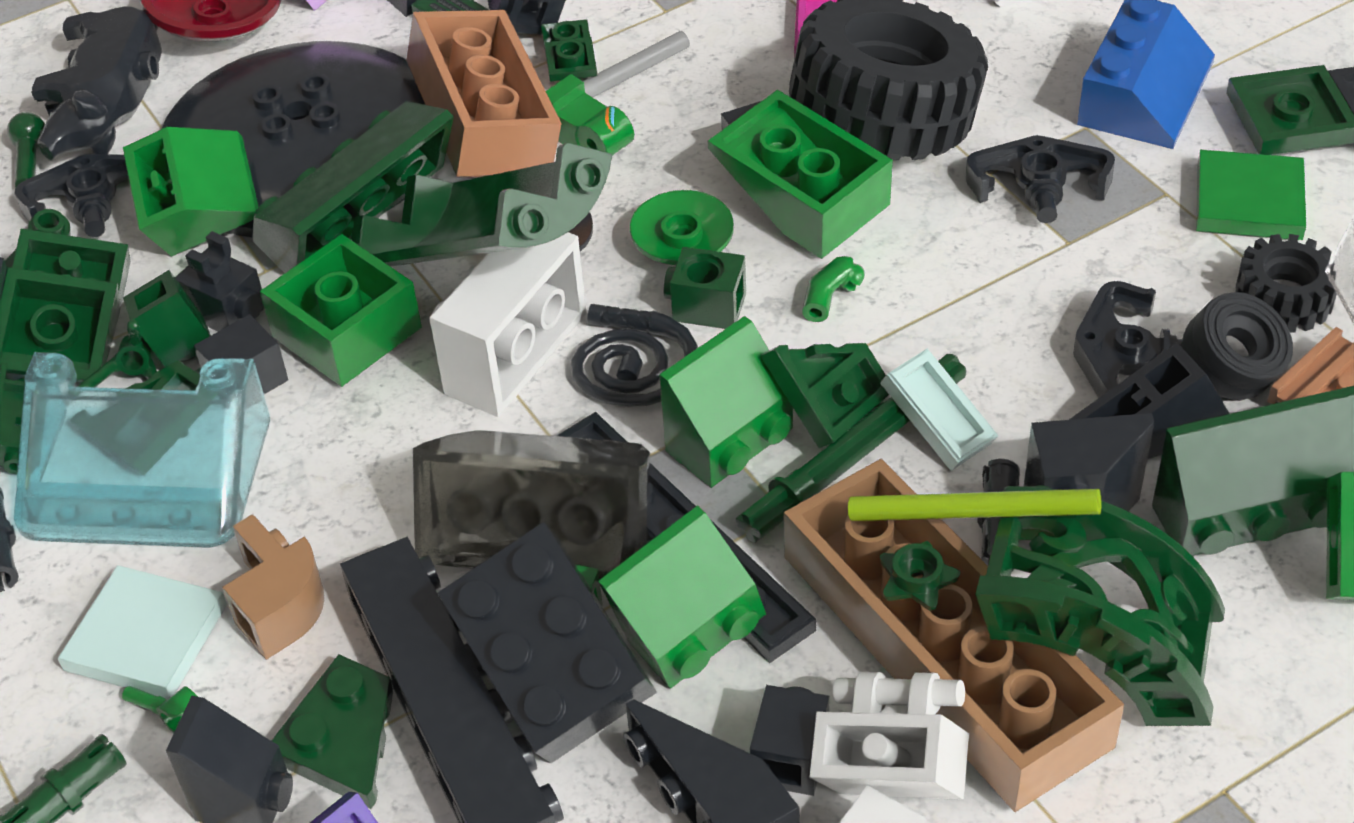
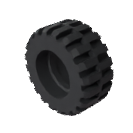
(890, 74)

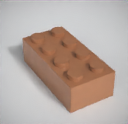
(489, 85)

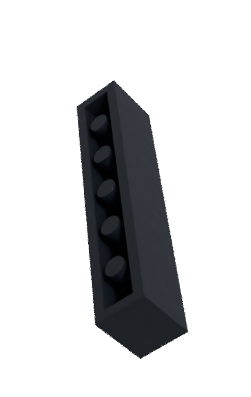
(443, 691)

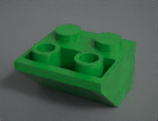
(189, 185)

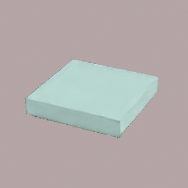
(143, 631)

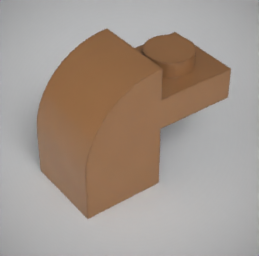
(279, 593)

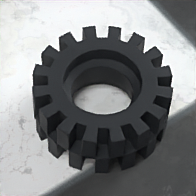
(1294, 263)

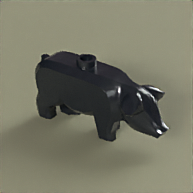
(101, 82)

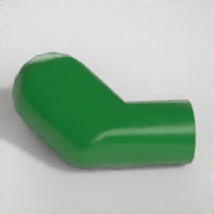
(824, 283)

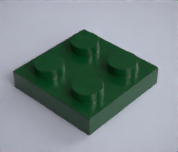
(1292, 110)

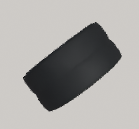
(1256, 327)

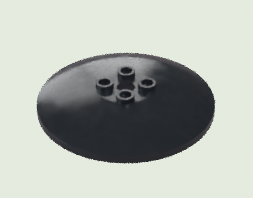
(328, 81)

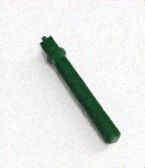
(830, 462)

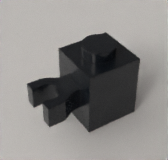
(221, 285)

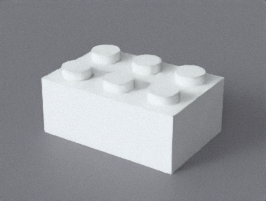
(507, 321)

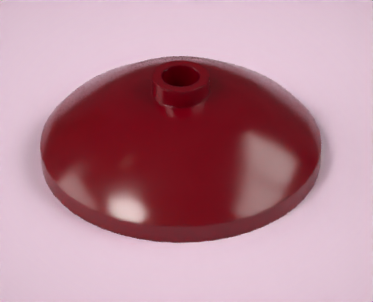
(210, 18)

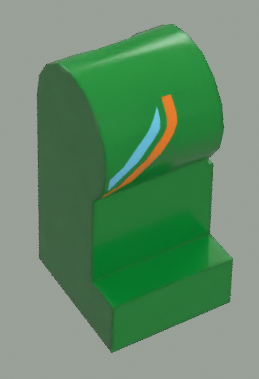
(587, 120)

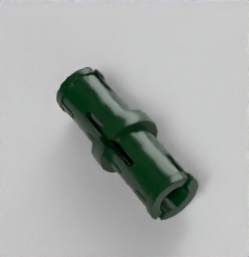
(69, 785)

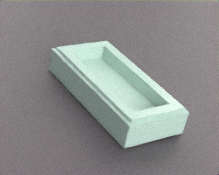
(939, 409)

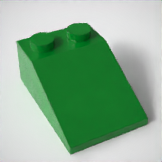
(805, 172)

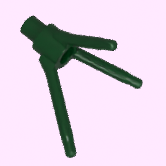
(132, 358)

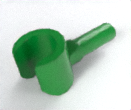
(169, 709)

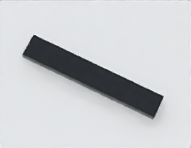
(785, 618)

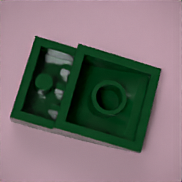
(62, 300)

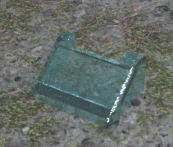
(137, 459)

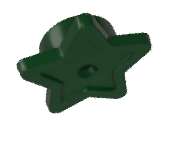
(917, 559)

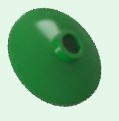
(678, 221)

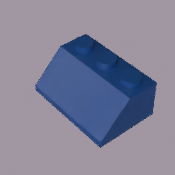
(1145, 74)

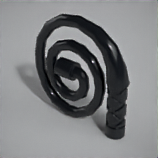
(631, 363)

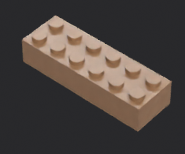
(1026, 706)

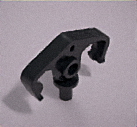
(1040, 169)
(87, 184)
(1110, 348)

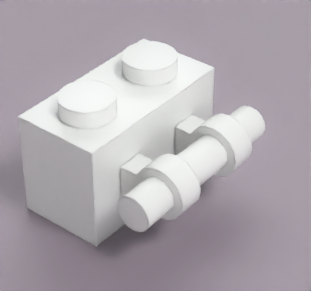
(892, 752)

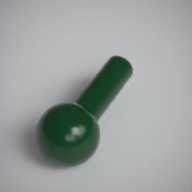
(24, 133)

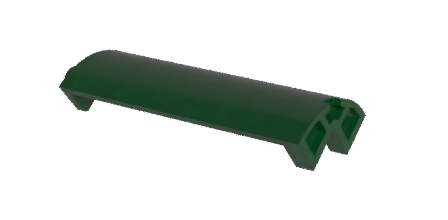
(488, 211)

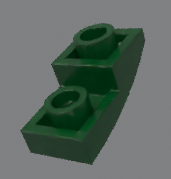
(569, 50)

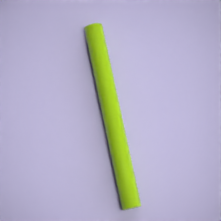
(975, 505)

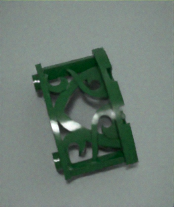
(1149, 653)

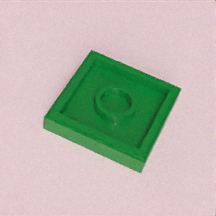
(1250, 194)

